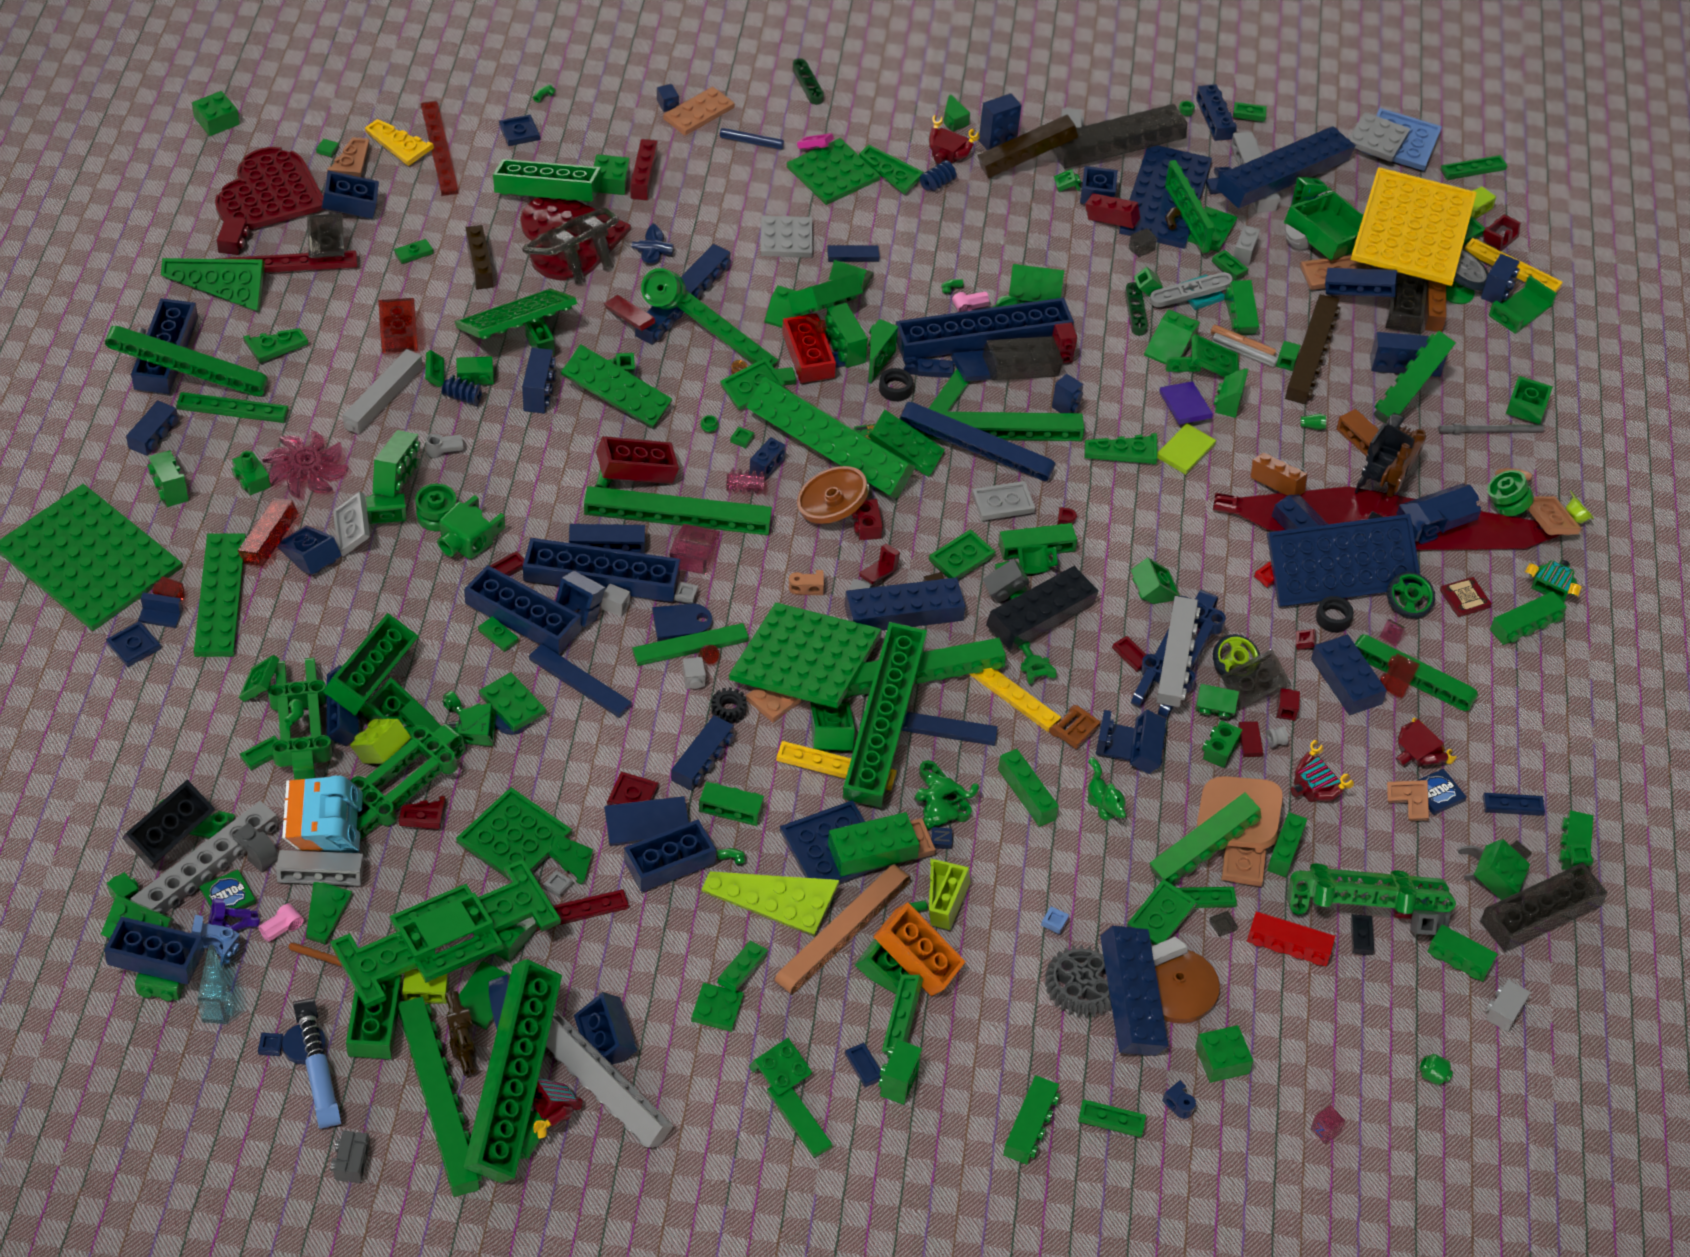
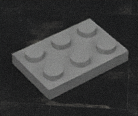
(1003, 500)
(351, 523)

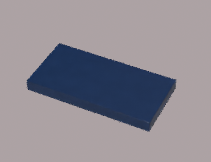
(643, 819)

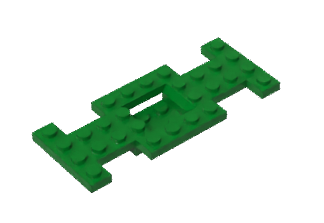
(440, 922)

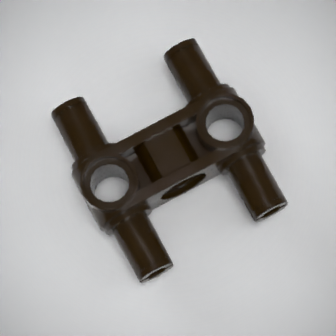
(460, 1033)

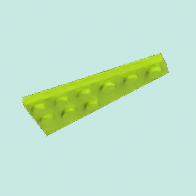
(784, 899)

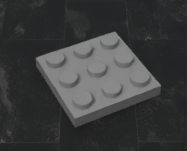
(1378, 136)
(786, 236)

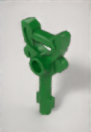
(1035, 665)

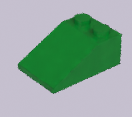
(1172, 337)
(882, 347)
(387, 704)
(832, 727)
(515, 938)
(881, 967)

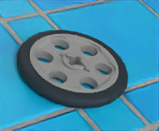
(1470, 272)

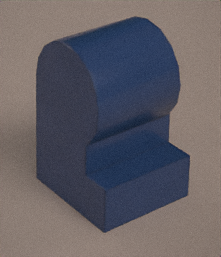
(1178, 1101)

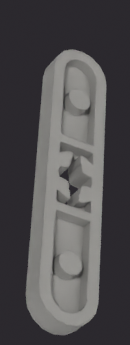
(1180, 292)

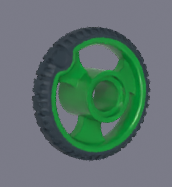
(1416, 590)

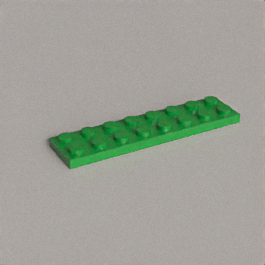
(219, 596)

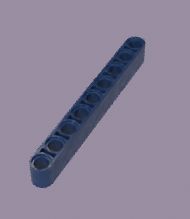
(977, 441)

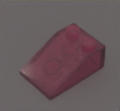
(694, 548)

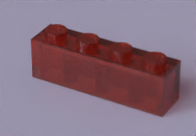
(268, 532)

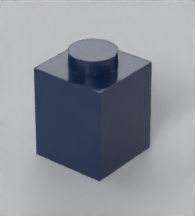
(667, 97)

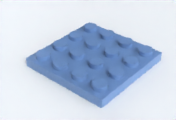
(1418, 144)

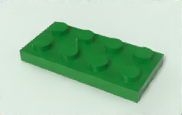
(906, 442)

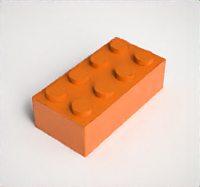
(919, 948)

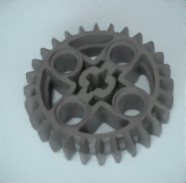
(1080, 980)

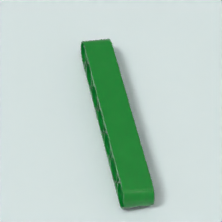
(1426, 678)

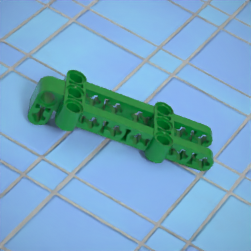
(448, 746)
(301, 751)
(1401, 890)

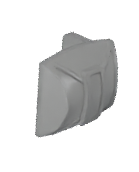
(1296, 238)

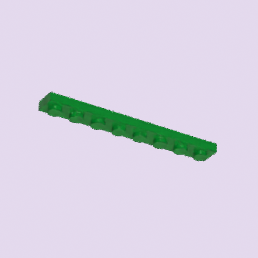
(724, 330)

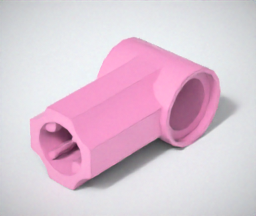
(968, 302)
(285, 919)

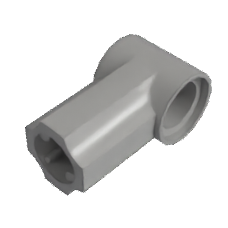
(437, 444)

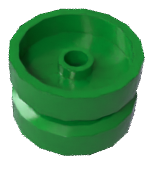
(663, 288)
(1510, 493)
(433, 503)

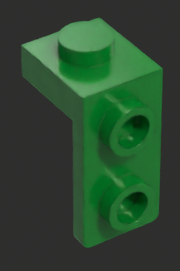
(1181, 364)

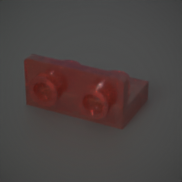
(1399, 675)

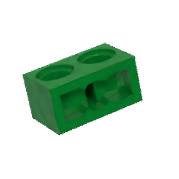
(1222, 744)

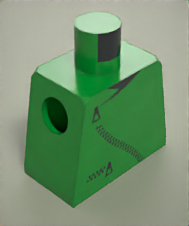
(476, 725)

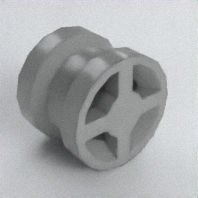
(1277, 736)

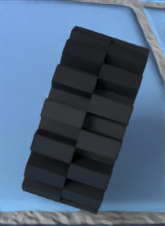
(729, 697)

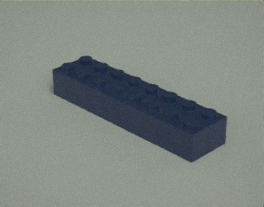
(639, 573)

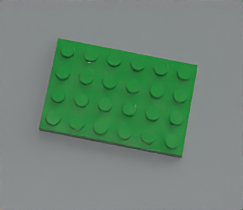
(516, 313)

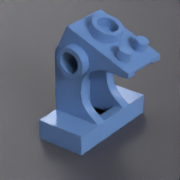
(219, 937)

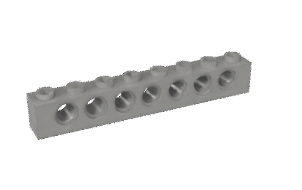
(194, 864)

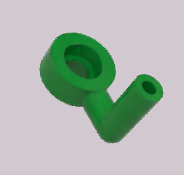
(453, 703)

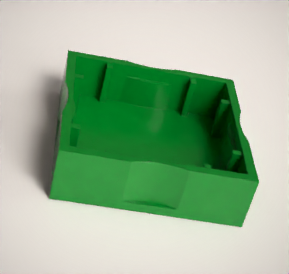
(1327, 223)

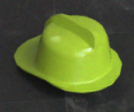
(1577, 510)

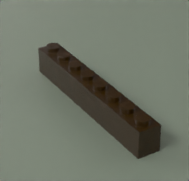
(1312, 349)

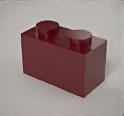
(232, 235)

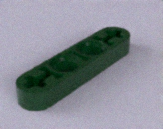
(815, 99)
(1136, 308)

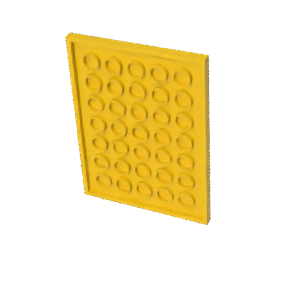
(1414, 226)

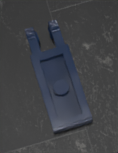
(928, 367)

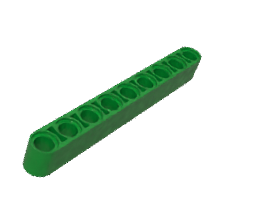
(186, 361)

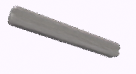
(1245, 350)

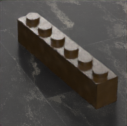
(1027, 146)

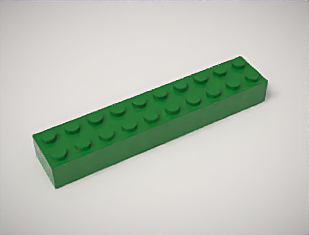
(830, 436)
(884, 715)
(513, 1071)

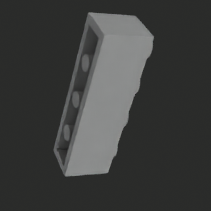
(324, 867)

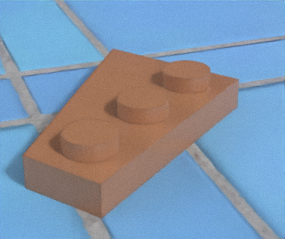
(352, 158)

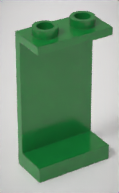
(1523, 305)

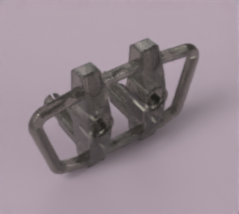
(561, 241)

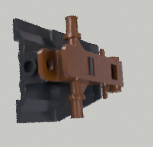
(1392, 454)

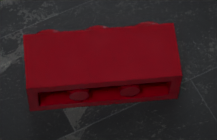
(1112, 210)

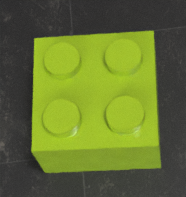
(380, 740)

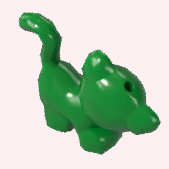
(1105, 797)
(938, 810)

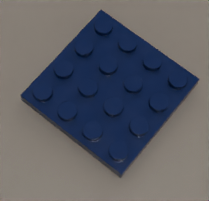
(809, 840)

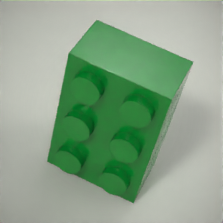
(846, 335)

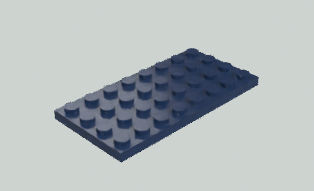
(1154, 198)
(1341, 559)

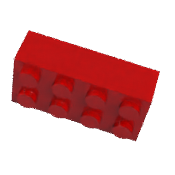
(808, 349)

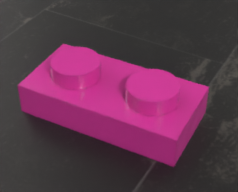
(810, 142)

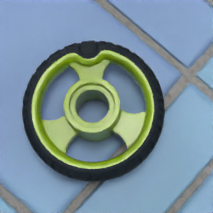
(1236, 649)

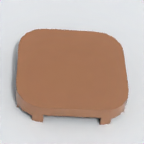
(1265, 793)

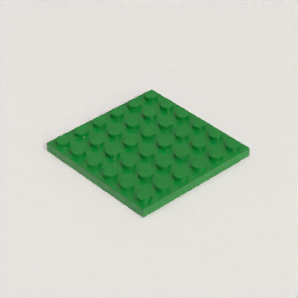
(805, 655)

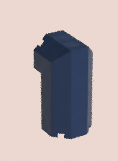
(1441, 511)

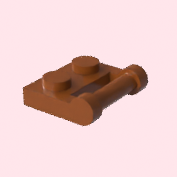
(1079, 730)

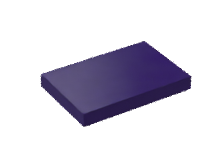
(1185, 402)

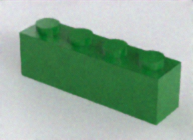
(1058, 536)
(1528, 618)
(1028, 787)
(1031, 1120)

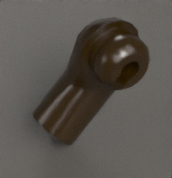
(1170, 216)

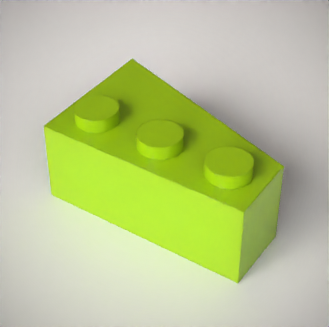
(946, 892)

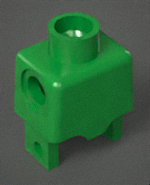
(466, 530)

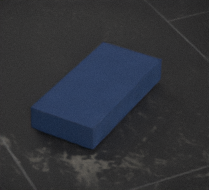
(863, 1064)

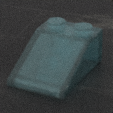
(214, 996)

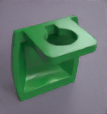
(1035, 558)

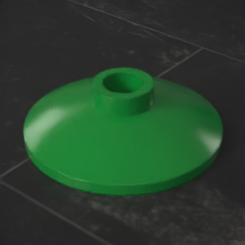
(1459, 294)

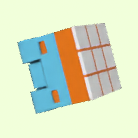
(322, 814)

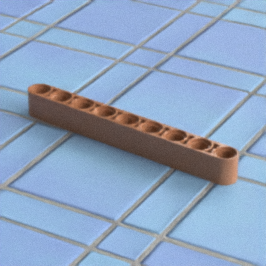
(842, 929)

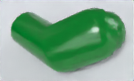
(952, 283)
(296, 712)

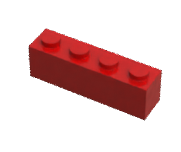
(1291, 938)

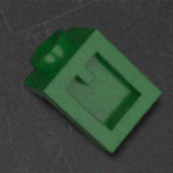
(1067, 179)

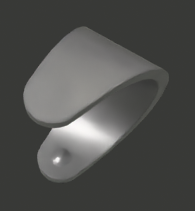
(1473, 851)

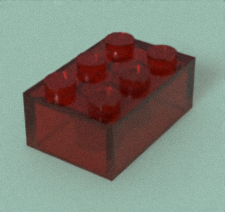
(398, 325)

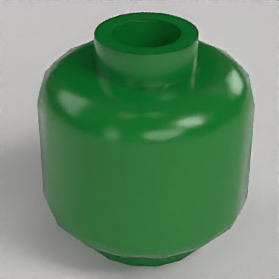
(1435, 1069)

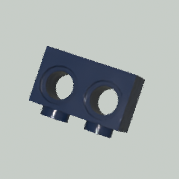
(768, 457)

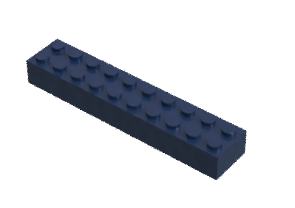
(1283, 166)
(971, 329)

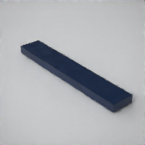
(580, 680)
(950, 728)

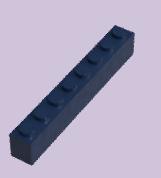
(697, 280)

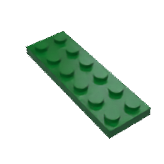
(1190, 207)
(616, 386)

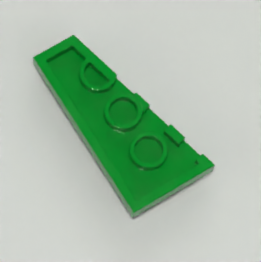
(1135, 449)

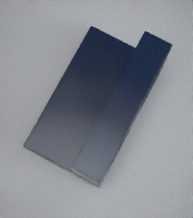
(160, 610)

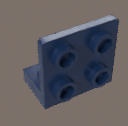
(1114, 739)

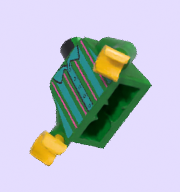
(1555, 578)

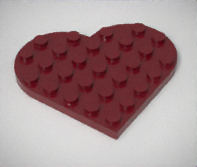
(270, 189)
(548, 214)

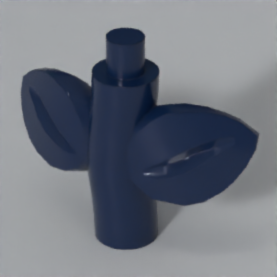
(653, 245)

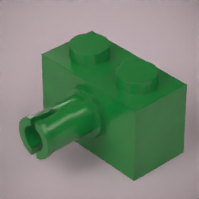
(250, 473)

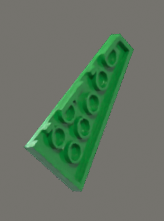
(228, 279)

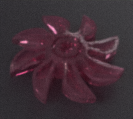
(305, 463)

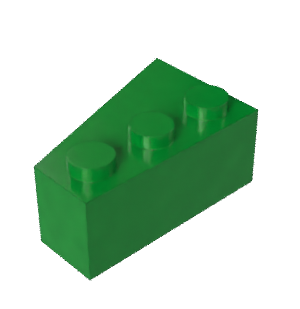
(1242, 307)
(168, 478)

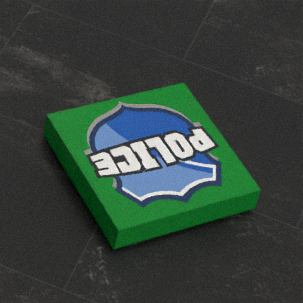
(231, 889)

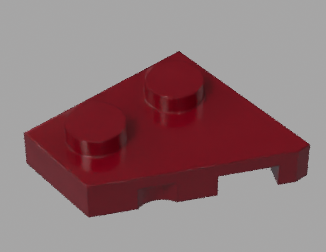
(423, 814)

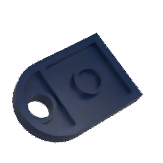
(680, 620)

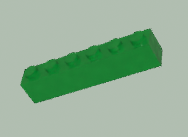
(1415, 377)
(1206, 839)

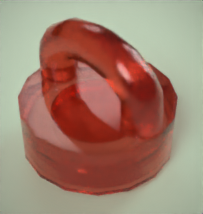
(709, 654)

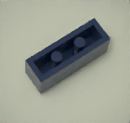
(152, 428)
(1148, 742)

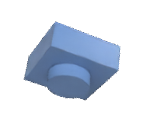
(1055, 920)

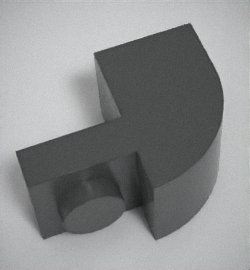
(258, 845)
(1428, 921)

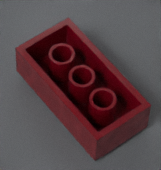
(637, 460)

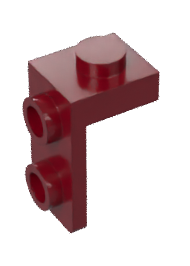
(886, 565)

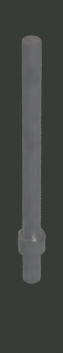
(1457, 428)

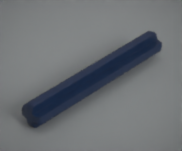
(752, 138)

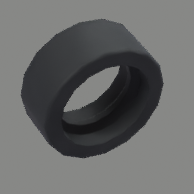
(895, 374)
(1337, 603)

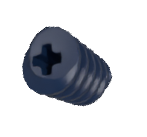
(938, 176)
(462, 391)

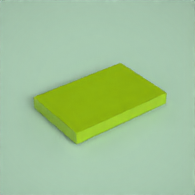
(1186, 448)

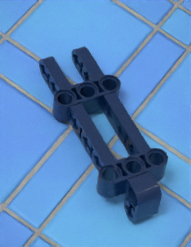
(1206, 623)

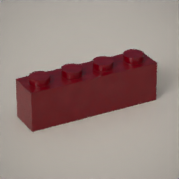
(644, 169)

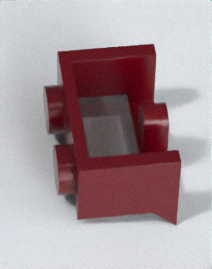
(1502, 232)

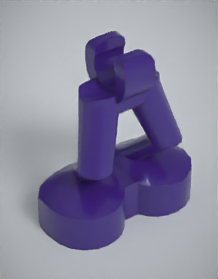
(219, 910)

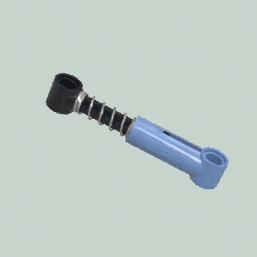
(317, 1065)

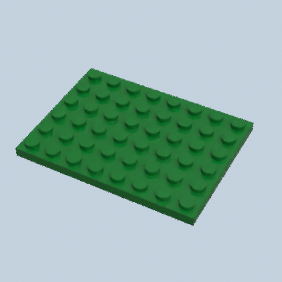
(88, 556)

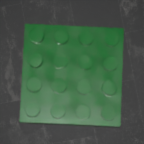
(833, 171)
(511, 832)

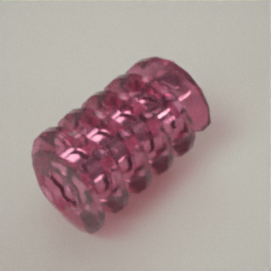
(745, 480)

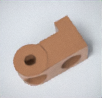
(807, 583)

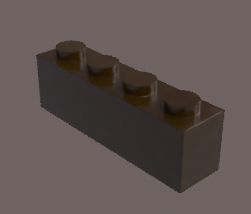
(479, 257)

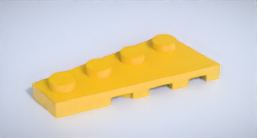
(398, 142)

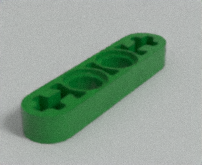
(963, 804)

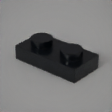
(1362, 934)

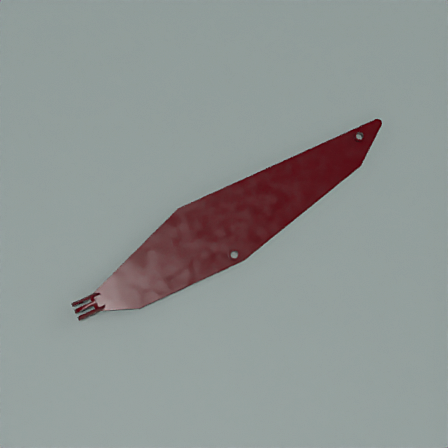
(1345, 505)

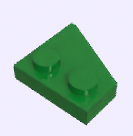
(571, 856)

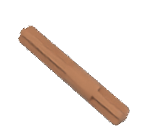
(1242, 339)

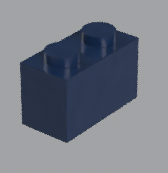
(1067, 395)

